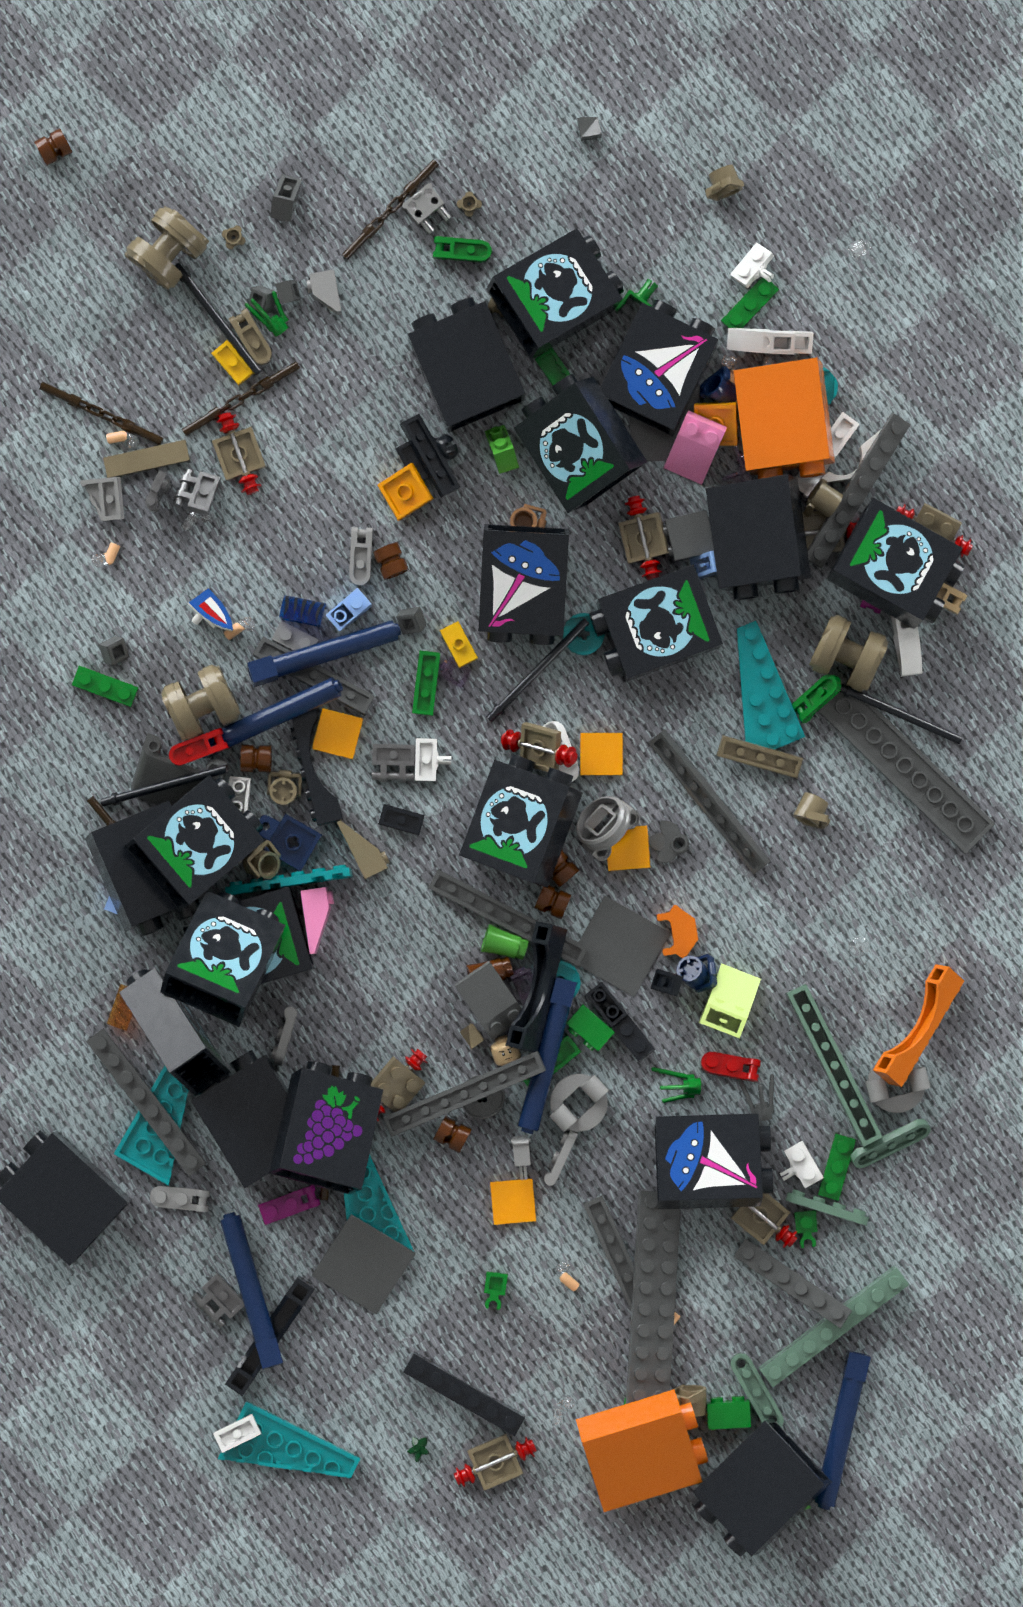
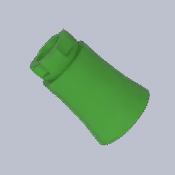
(504, 943)

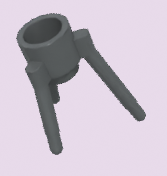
(763, 1108)

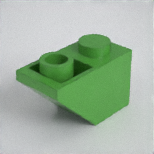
(502, 449)

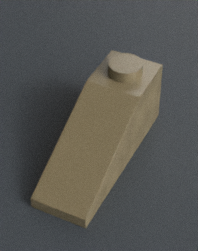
(366, 854)

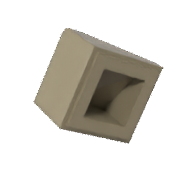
(472, 1035)

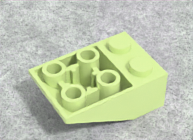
(730, 1001)

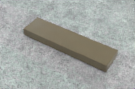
(146, 459)
(759, 756)

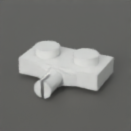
(753, 266)
(428, 759)
(802, 1165)

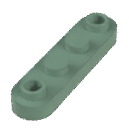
(890, 1143)
(819, 1204)
(755, 1389)

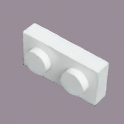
(237, 1433)

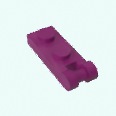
(288, 1205)

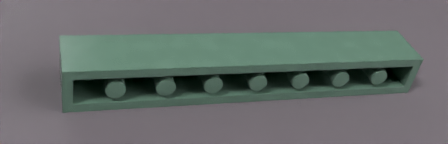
(833, 1065)
(825, 1332)

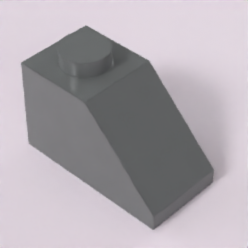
(285, 198)

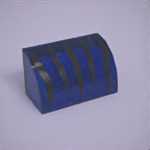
(302, 611)

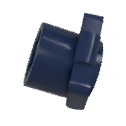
(719, 387)
(696, 973)

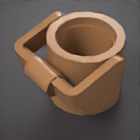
(526, 517)

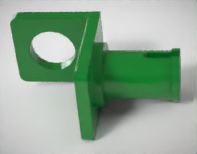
(640, 297)

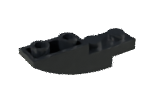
(620, 1022)

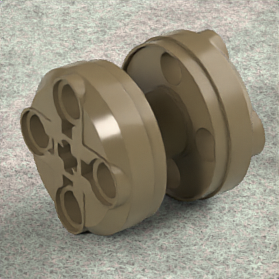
(175, 236)
(862, 659)
(213, 697)

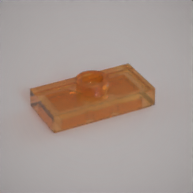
(120, 1013)

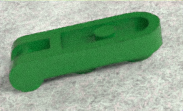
(462, 249)
(816, 697)

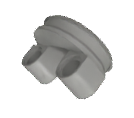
(622, 819)
(878, 1092)
(592, 1117)

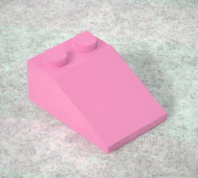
(695, 447)
(316, 911)

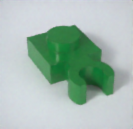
(806, 1224)
(495, 1285)

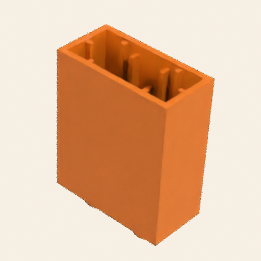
(784, 418)
(642, 1449)

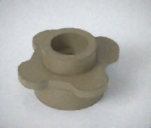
(475, 204)
(236, 231)

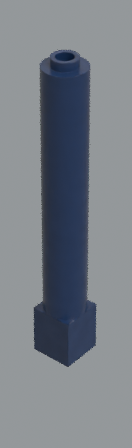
(271, 668)
(279, 713)
(548, 1049)
(251, 1291)
(842, 1426)

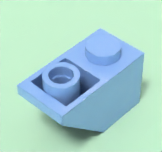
(349, 610)

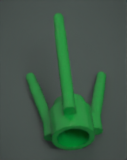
(274, 324)
(690, 1087)

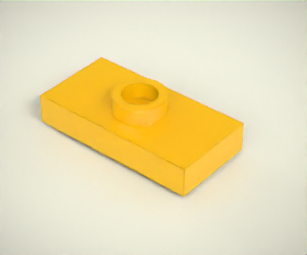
(232, 362)
(458, 644)

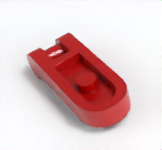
(197, 748)
(730, 1066)

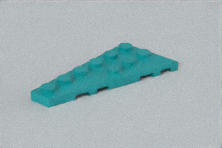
(765, 703)
(297, 878)
(141, 1143)
(375, 1206)
(290, 1447)

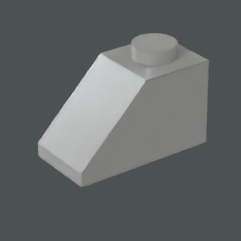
(325, 289)

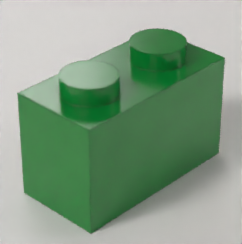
(590, 1028)
(728, 1413)

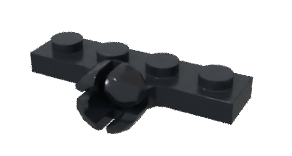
(432, 454)

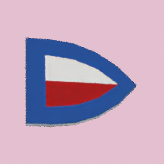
(211, 610)

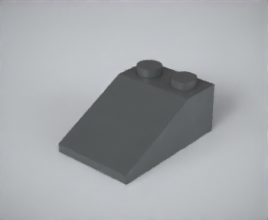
(489, 999)

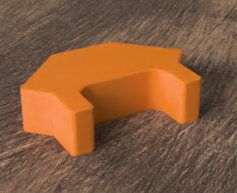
(683, 931)

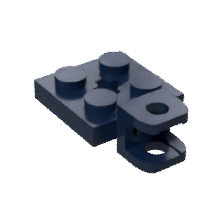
(288, 828)

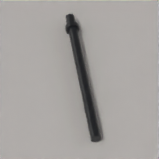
(186, 278)
(848, 691)
(499, 708)
(116, 798)

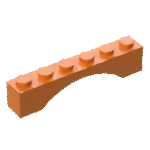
(940, 991)

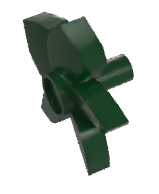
(418, 1448)

